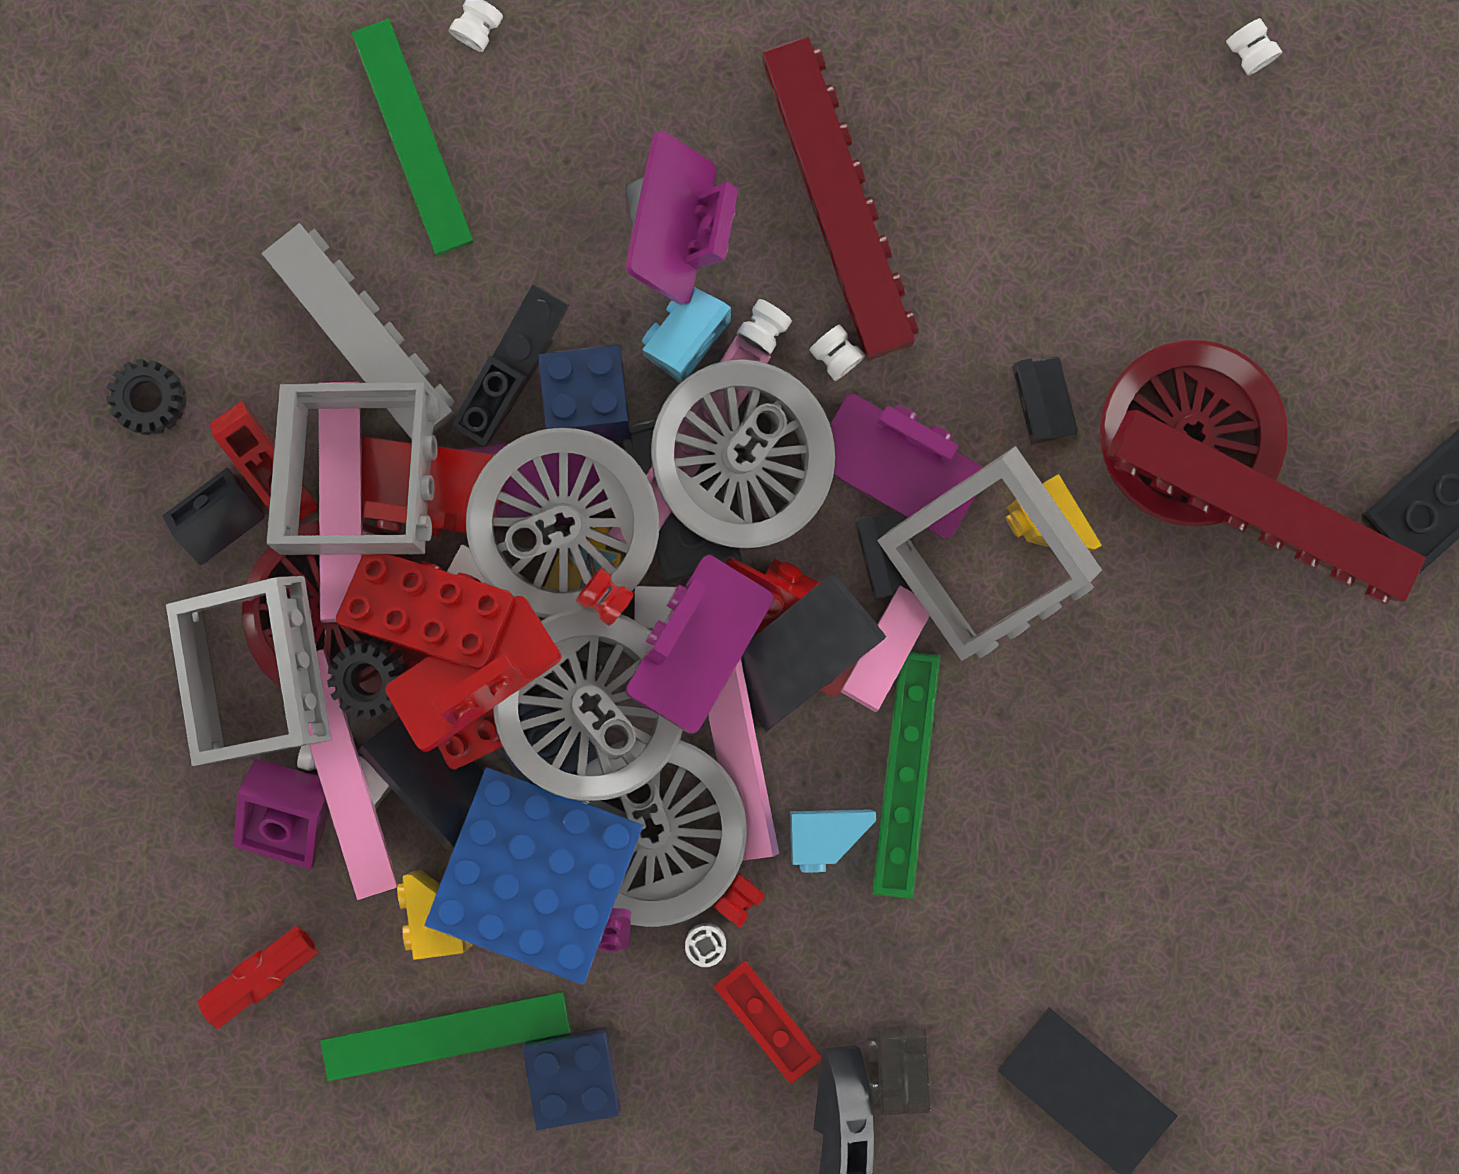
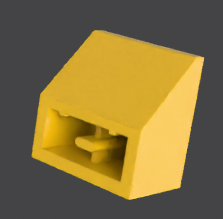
(417, 896)

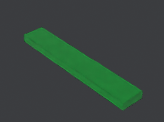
(412, 137)
(906, 776)
(445, 1036)

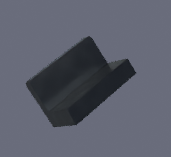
(1044, 399)
(213, 517)
(881, 571)

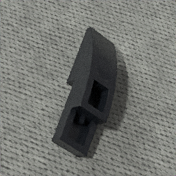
(510, 366)
(844, 1113)

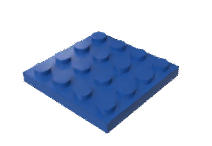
(534, 876)

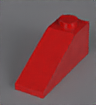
(252, 452)

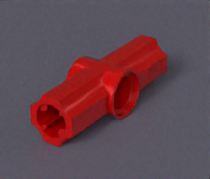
(257, 977)

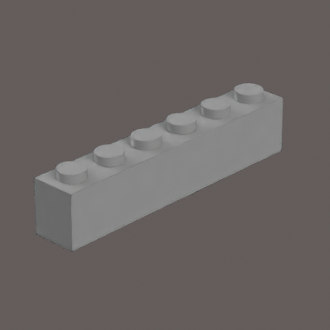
(350, 319)

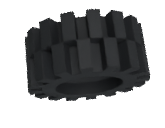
(129, 380)
(347, 685)

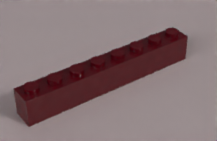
(838, 198)
(1264, 506)

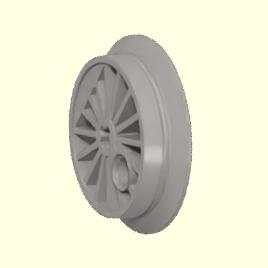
(627, 494)
(699, 507)
(571, 632)
(696, 888)

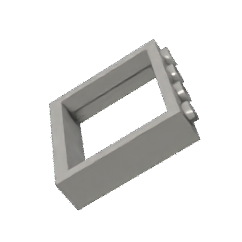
(289, 463)
(1046, 518)
(295, 660)

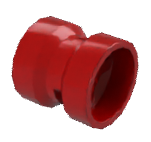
(611, 604)
(738, 898)

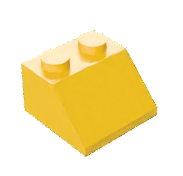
(1022, 524)

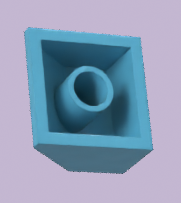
(686, 334)
(825, 836)

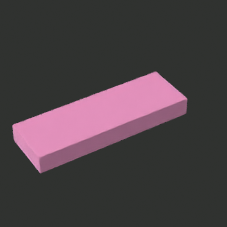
(879, 667)

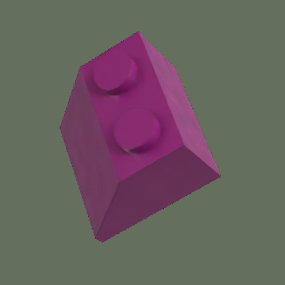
(280, 813)

